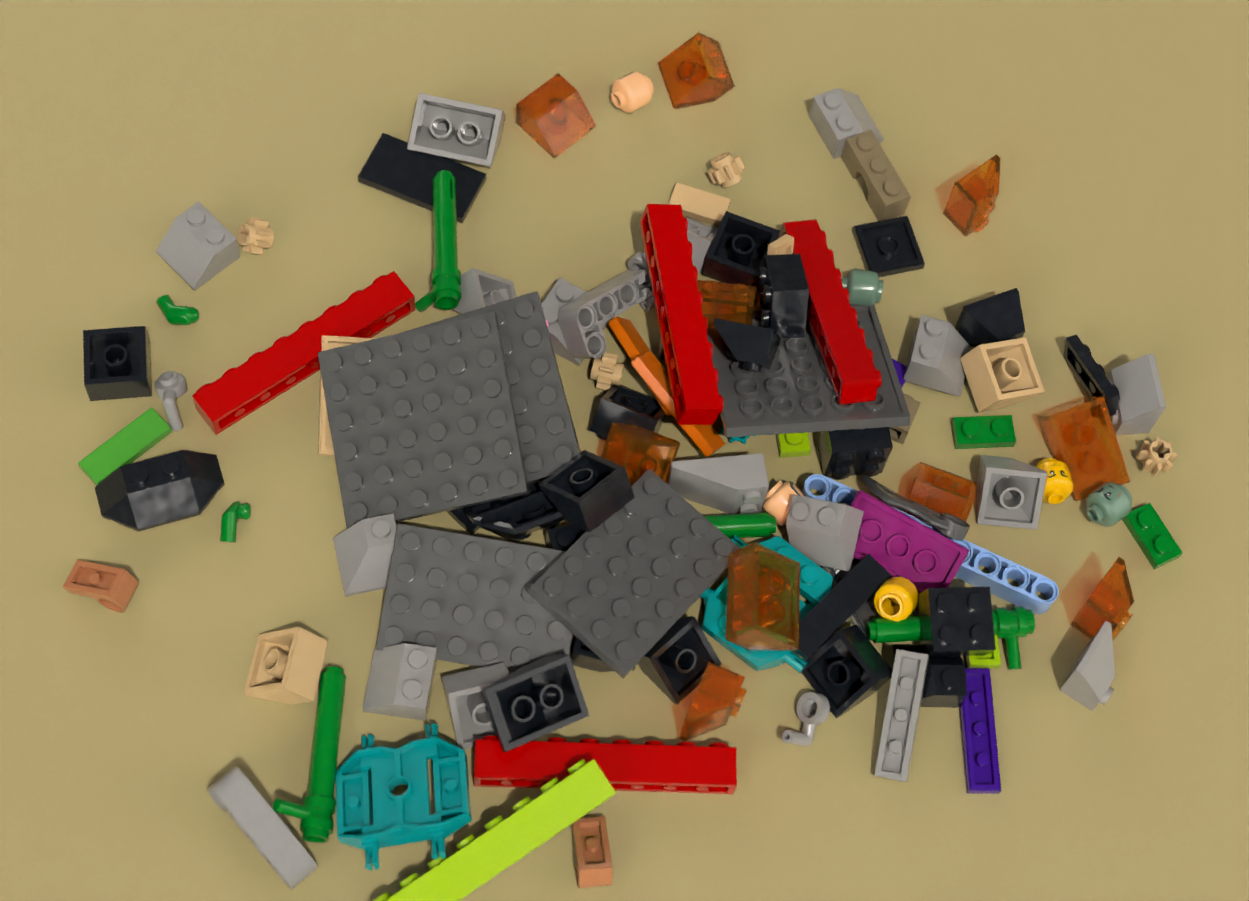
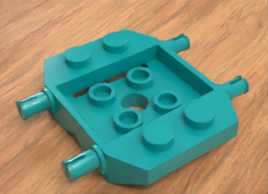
(814, 586)
(407, 816)

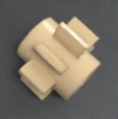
(726, 169)
(255, 236)
(607, 371)
(1156, 456)

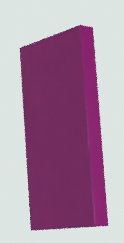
(906, 545)

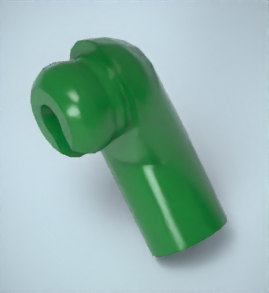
(177, 314)
(230, 519)

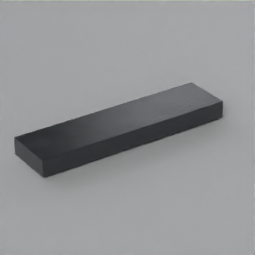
(840, 604)

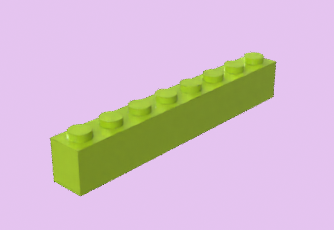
(509, 838)

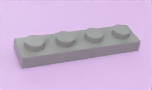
(901, 715)

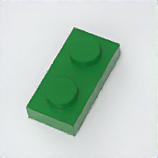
(983, 432)
(1152, 536)

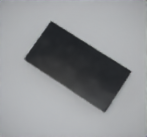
(411, 175)

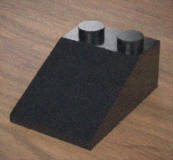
(535, 701)

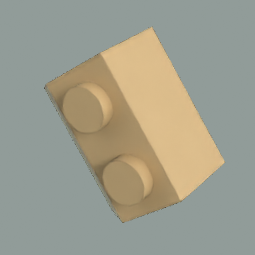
(1001, 374)
(286, 666)

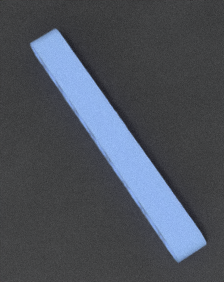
(969, 572)

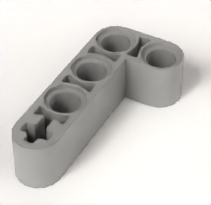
(583, 316)
(262, 827)

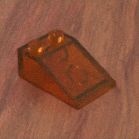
(1086, 442)

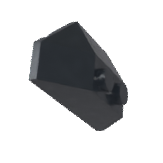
(160, 489)
(516, 515)

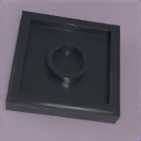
(888, 246)

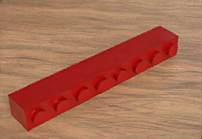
(680, 315)
(832, 317)
(296, 356)
(625, 765)

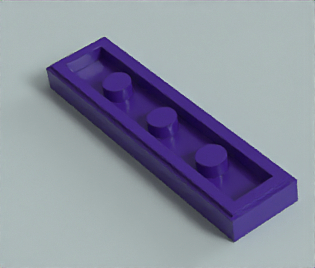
(979, 734)

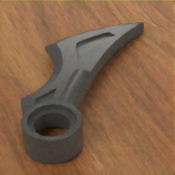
(944, 523)

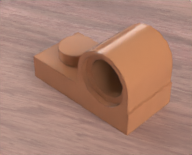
(104, 583)
(592, 852)

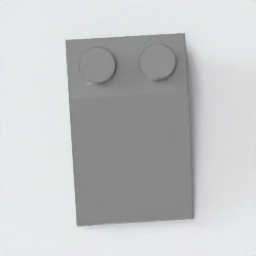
(723, 483)

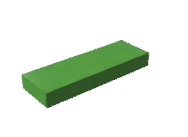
(125, 446)

